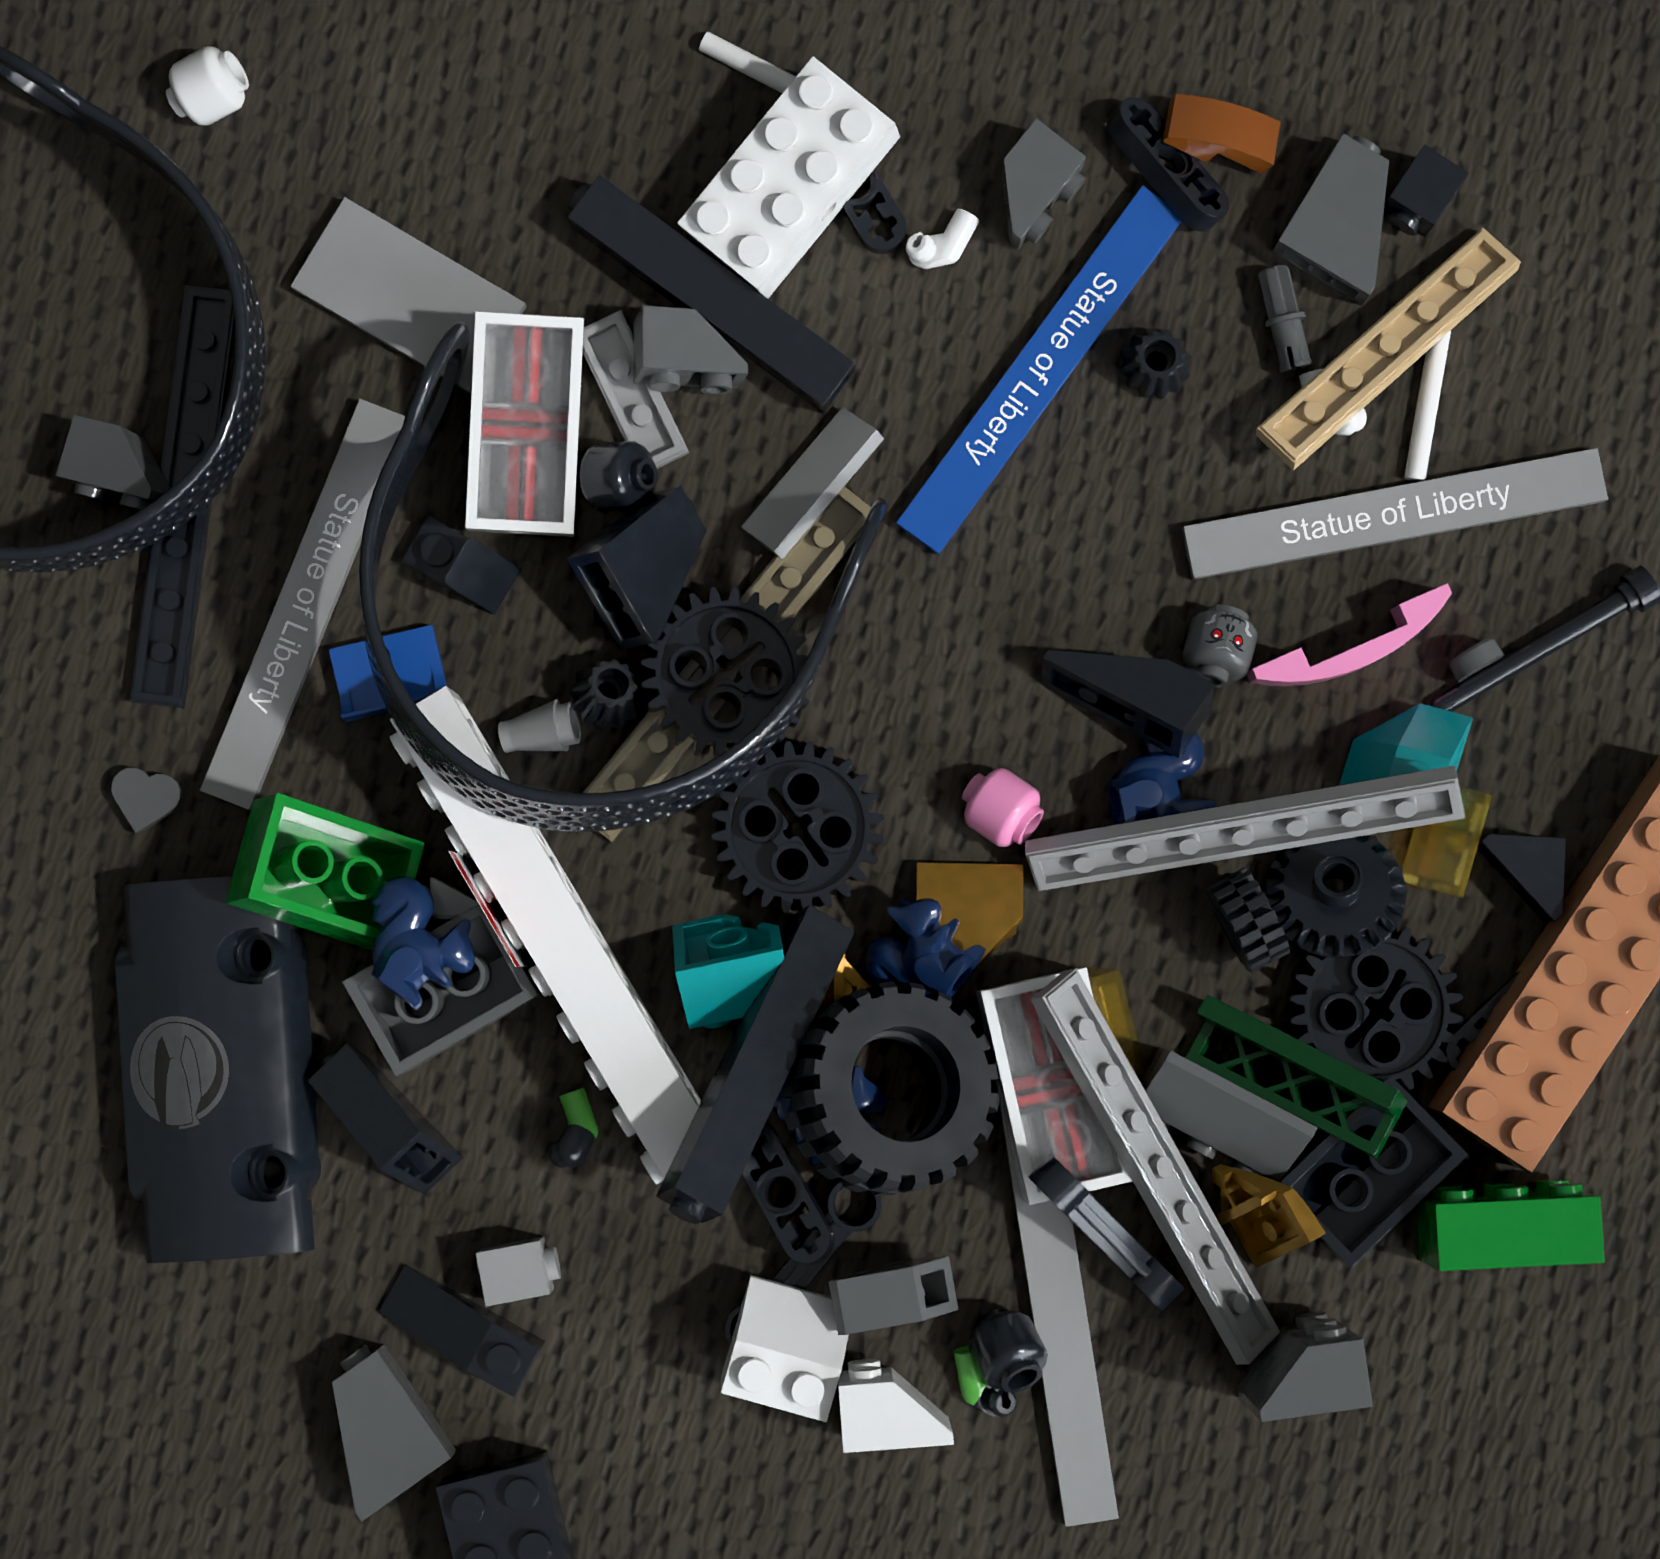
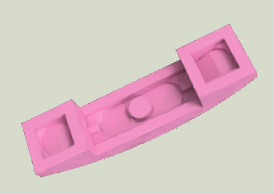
(1410, 619)

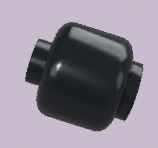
(615, 475)
(1008, 1350)

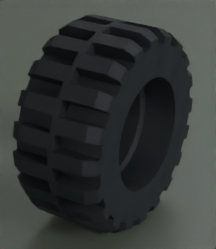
(954, 1076)

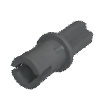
(1284, 318)

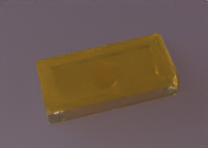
(1444, 852)
(1113, 1003)

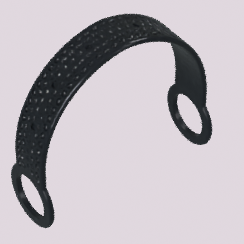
(248, 378)
(491, 792)

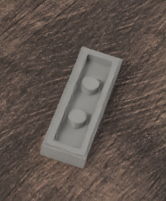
(635, 407)
(812, 482)

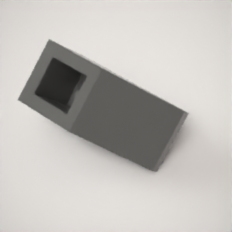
(1035, 177)
(683, 350)
(111, 461)
(893, 1294)

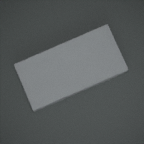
(396, 286)

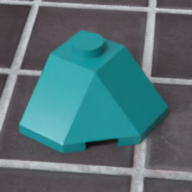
(1407, 744)
(723, 967)

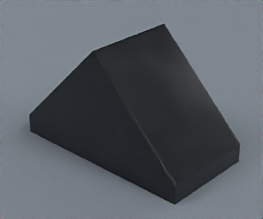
(1531, 868)

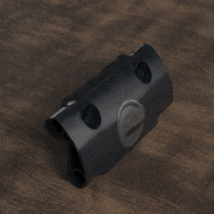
(215, 1074)

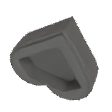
(146, 797)

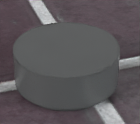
(1475, 659)

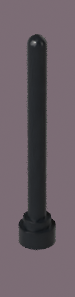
(1635, 592)

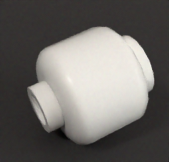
(207, 85)

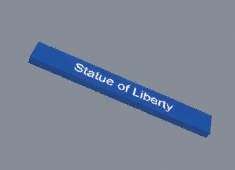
(1040, 371)

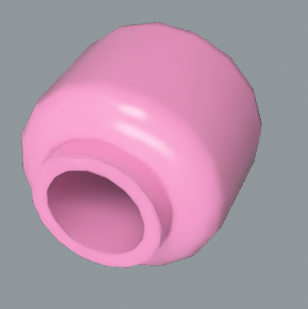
(1002, 807)

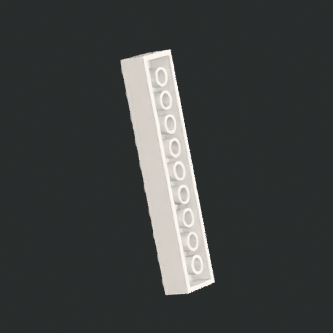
(565, 945)

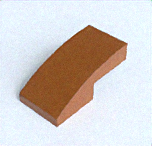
(1214, 126)

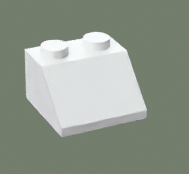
(785, 1350)
(886, 1411)

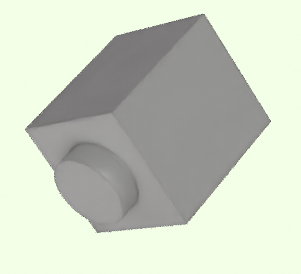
(517, 1270)

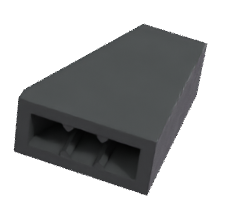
(1341, 220)
(384, 1430)

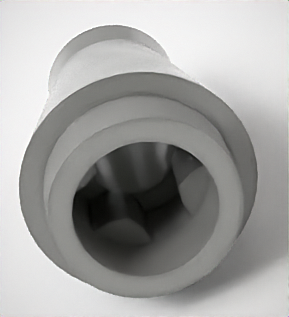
(541, 729)

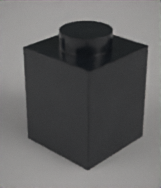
(1423, 192)

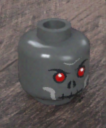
(1220, 644)

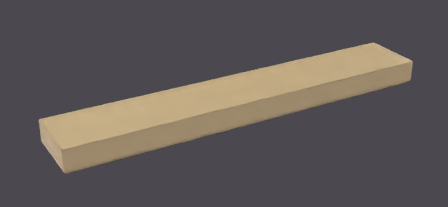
(1387, 349)

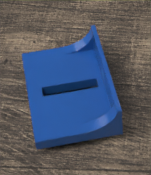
(414, 659)

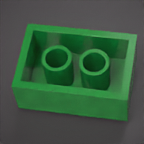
(317, 868)
(1509, 1226)

